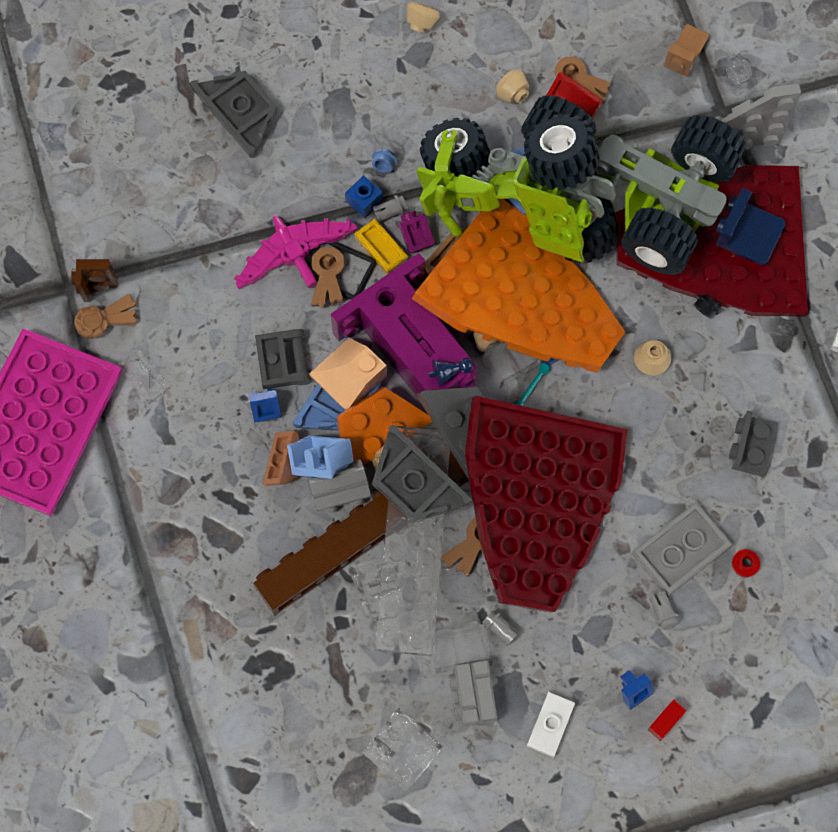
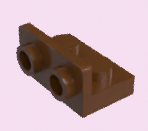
(93, 274)

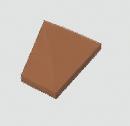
(278, 466)

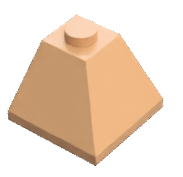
(349, 373)

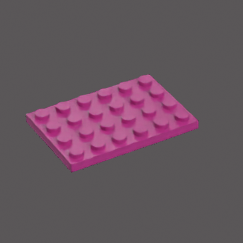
(47, 416)

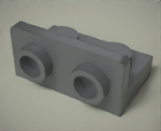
(753, 445)

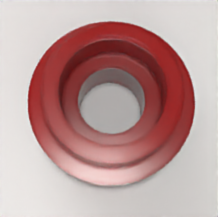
(741, 570)

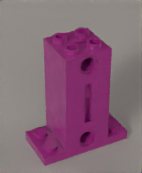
(403, 329)

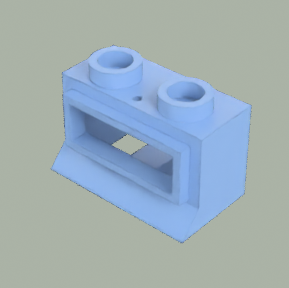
(319, 456)

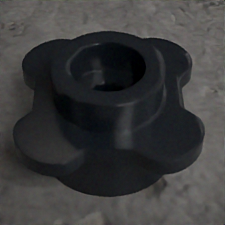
(706, 305)

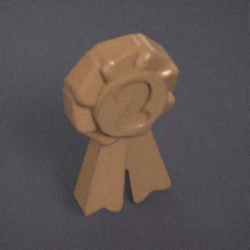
(577, 71)
(327, 264)
(93, 322)
(467, 549)

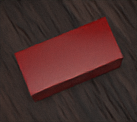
(666, 720)

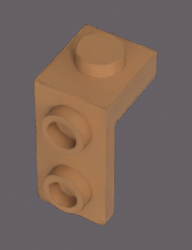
(686, 50)

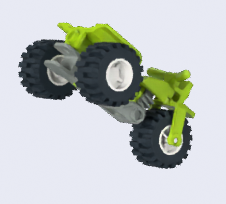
(554, 183)
(663, 198)

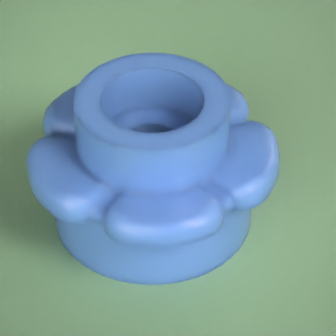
(384, 161)

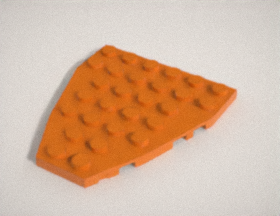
(520, 294)

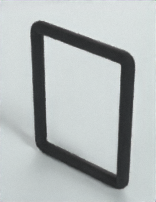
(351, 251)

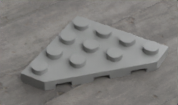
(766, 118)

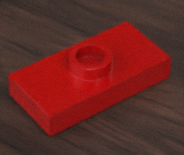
(574, 92)

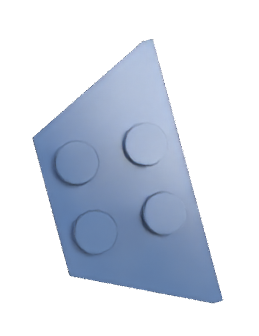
(321, 410)

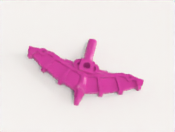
(291, 247)

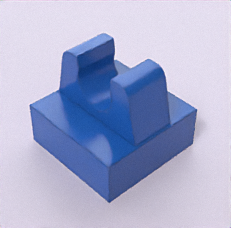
(264, 405)
(635, 689)

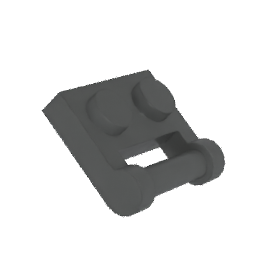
(273, 359)

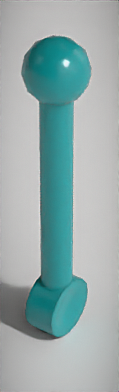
(543, 370)

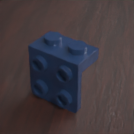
(749, 230)

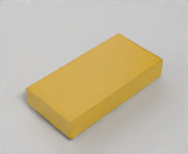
(381, 246)

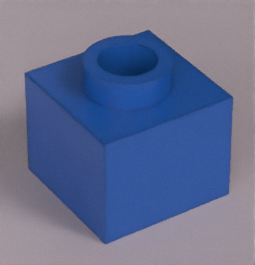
(363, 203)

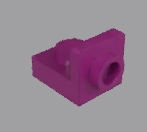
(415, 231)

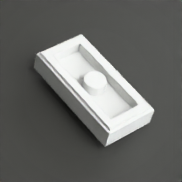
(550, 724)

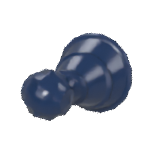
(444, 371)

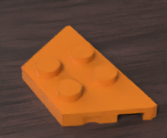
(371, 418)

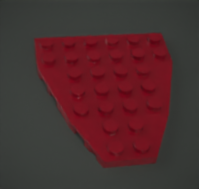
(731, 279)
(539, 495)

